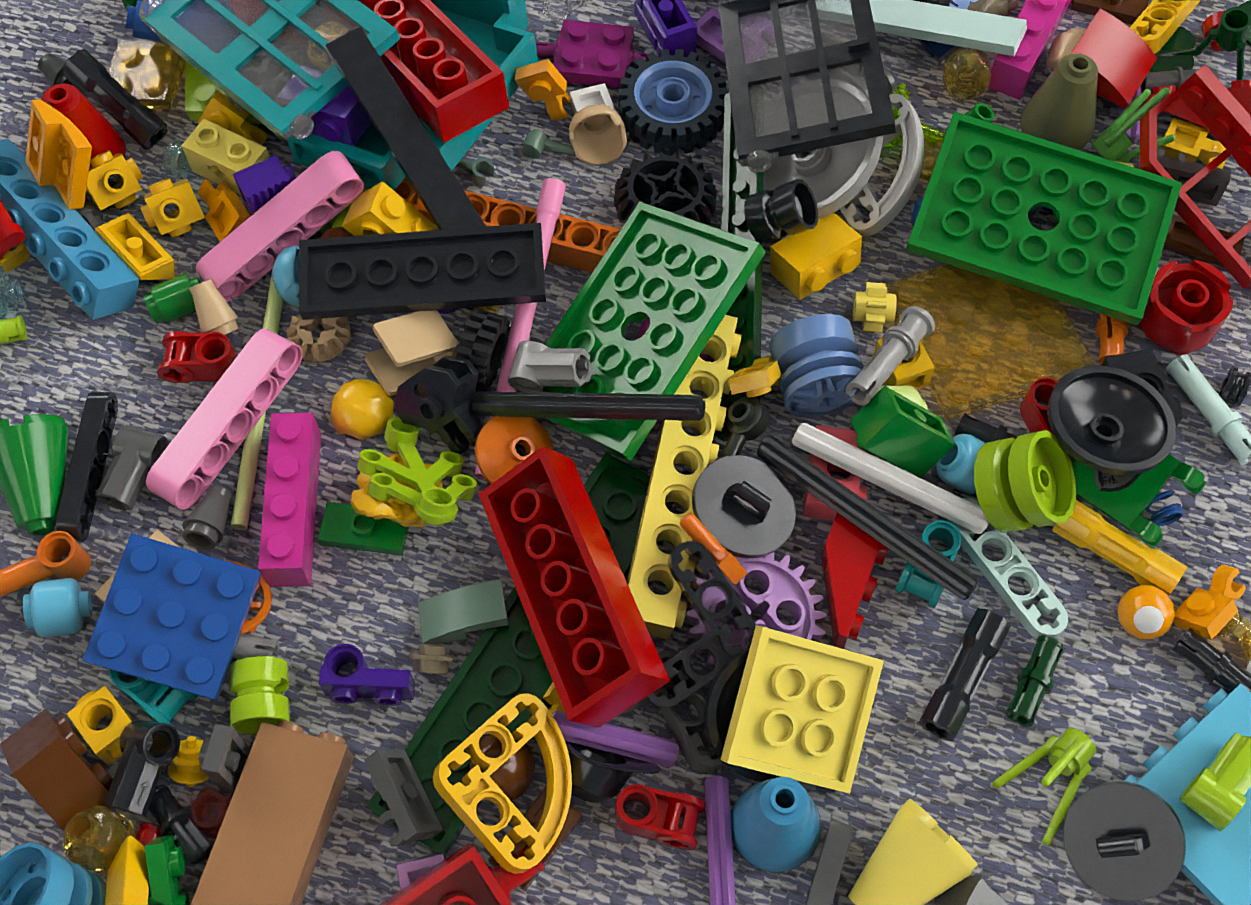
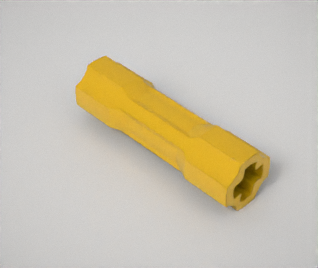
(1145, 564)

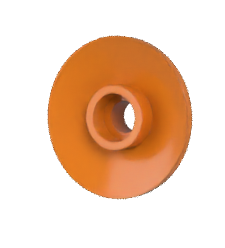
(497, 442)

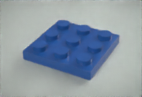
(172, 617)

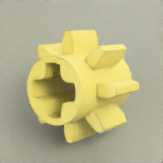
(874, 307)

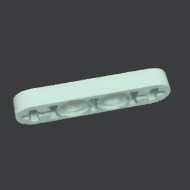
(1015, 565)

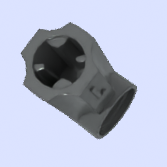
(133, 456)

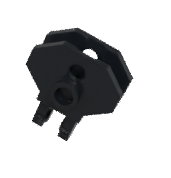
(441, 401)

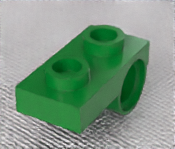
(164, 867)

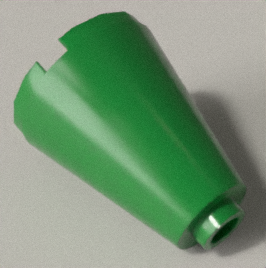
(34, 470)

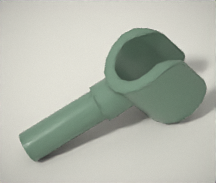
(537, 141)
(478, 165)

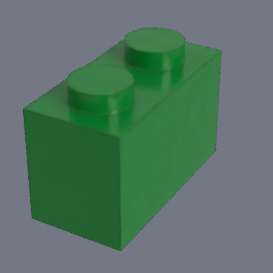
(902, 432)

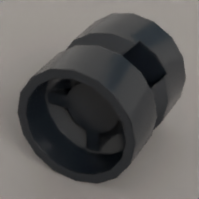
(781, 211)

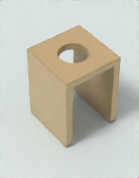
(409, 346)

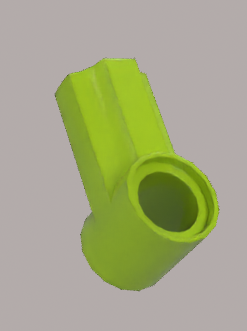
(1220, 789)

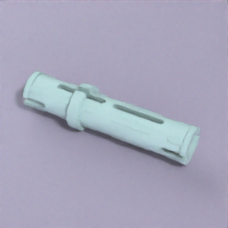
(1213, 408)

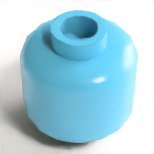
(958, 464)
(56, 607)

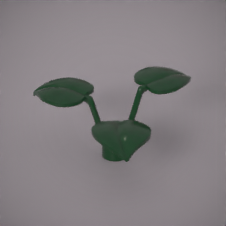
(1231, 36)

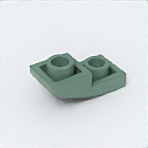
(461, 611)

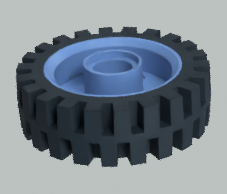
(672, 101)

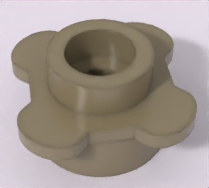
(431, 658)

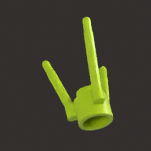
(1067, 756)

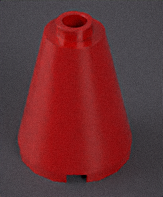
(86, 118)

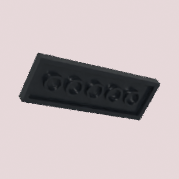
(421, 271)

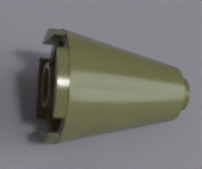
(1064, 104)

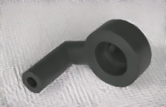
(746, 420)

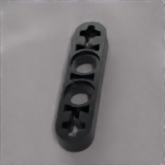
(87, 464)

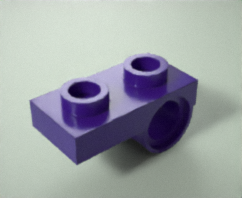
(384, 685)

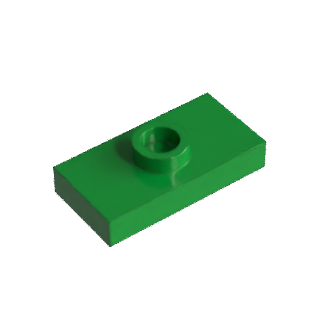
(349, 530)

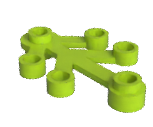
(431, 503)

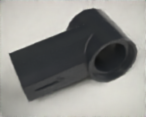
(140, 767)

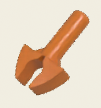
(725, 560)

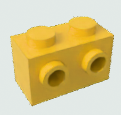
(384, 212)
(816, 256)

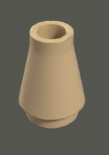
(212, 309)

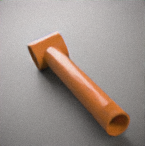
(47, 563)

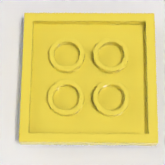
(802, 710)

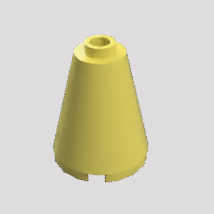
(912, 862)

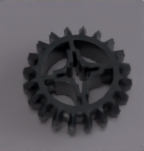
(665, 185)

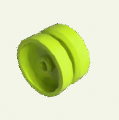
(1025, 482)

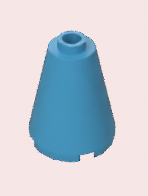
(775, 825)

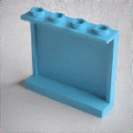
(1213, 859)

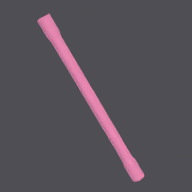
(547, 213)

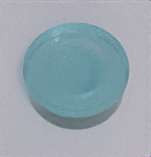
(175, 161)

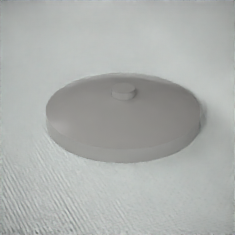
(831, 172)

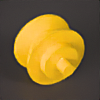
(186, 766)

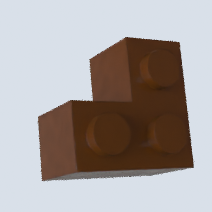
(51, 767)

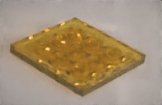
(988, 337)

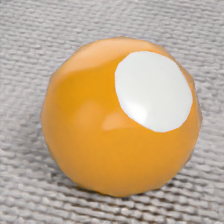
(1146, 612)

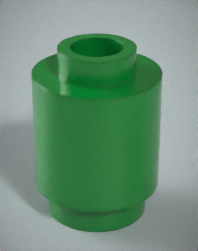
(171, 299)

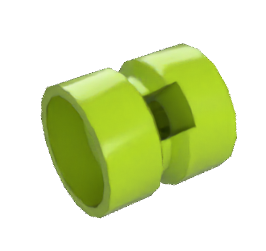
(259, 692)

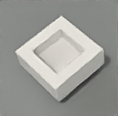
(590, 96)

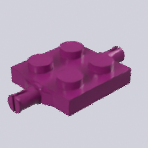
(592, 52)

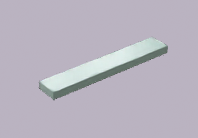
(949, 25)

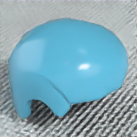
(286, 274)

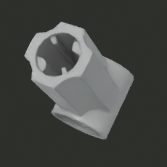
(540, 366)

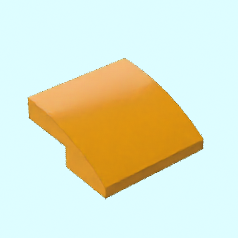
(58, 153)

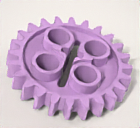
(780, 590)

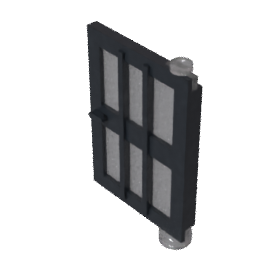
(802, 76)

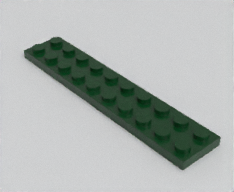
(509, 658)

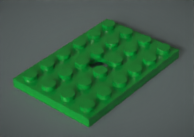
(1106, 215)
(661, 270)

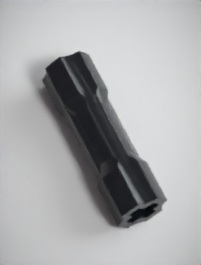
(95, 81)
(953, 696)

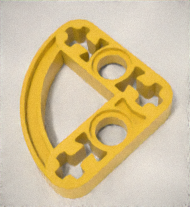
(481, 787)

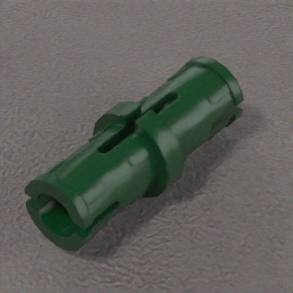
(1035, 680)

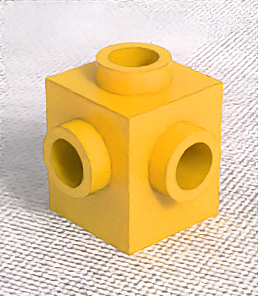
(120, 193)
(174, 222)

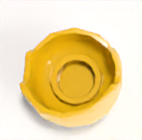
(361, 409)

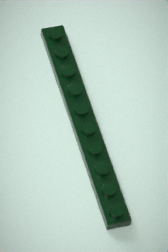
(737, 185)

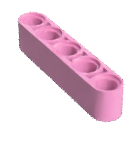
(283, 221)
(224, 419)

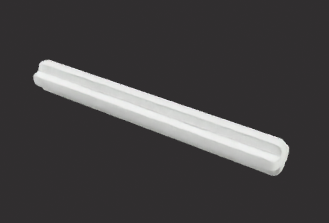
(890, 477)

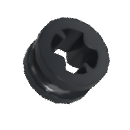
(1235, 386)

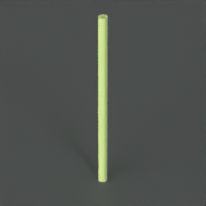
(252, 442)

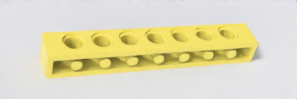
(666, 484)

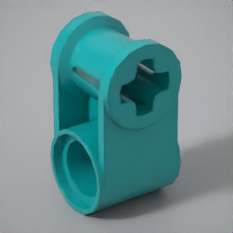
(917, 582)
(154, 700)

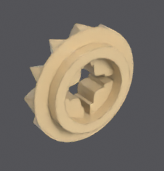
(330, 342)

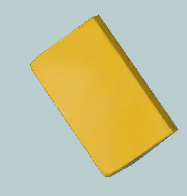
(137, 248)
(128, 875)

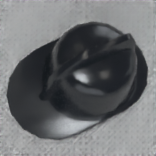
(602, 774)

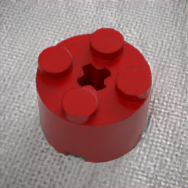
(1186, 306)

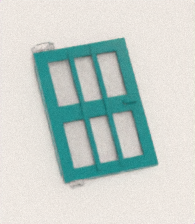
(267, 50)

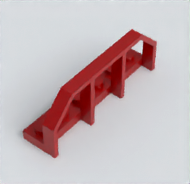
(1232, 128)

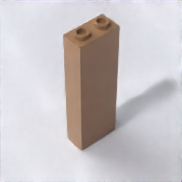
(276, 819)

